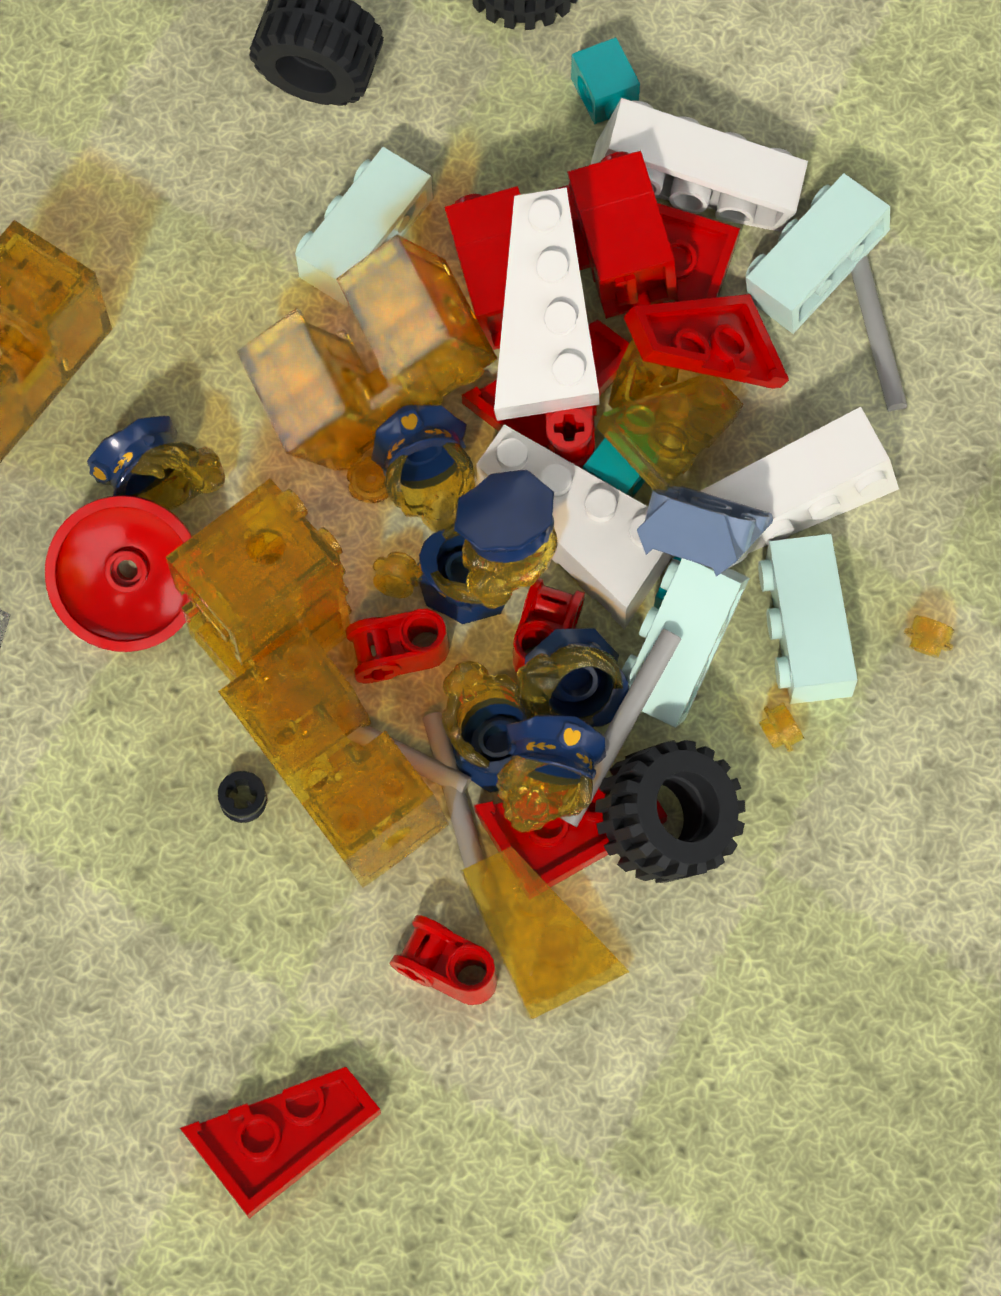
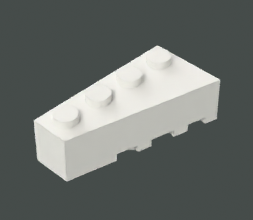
(706, 167)
(545, 327)
(813, 478)
(592, 525)

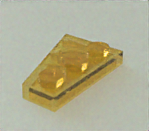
(671, 427)
(537, 935)

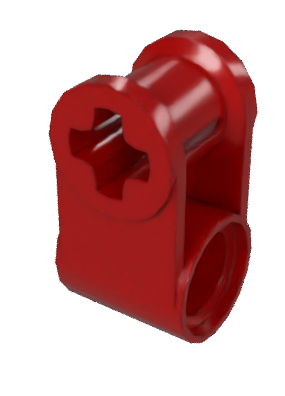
(576, 424)
(542, 614)
(394, 645)
(437, 957)

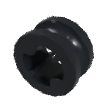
(228, 805)

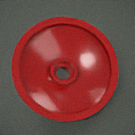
(87, 581)

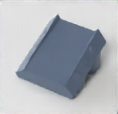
(700, 527)

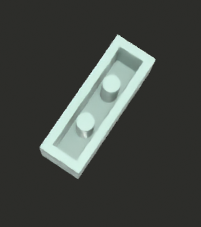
(379, 204)
(817, 252)
(698, 612)
(808, 619)

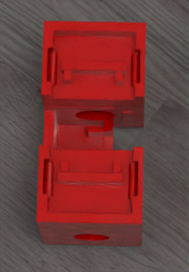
(614, 234)

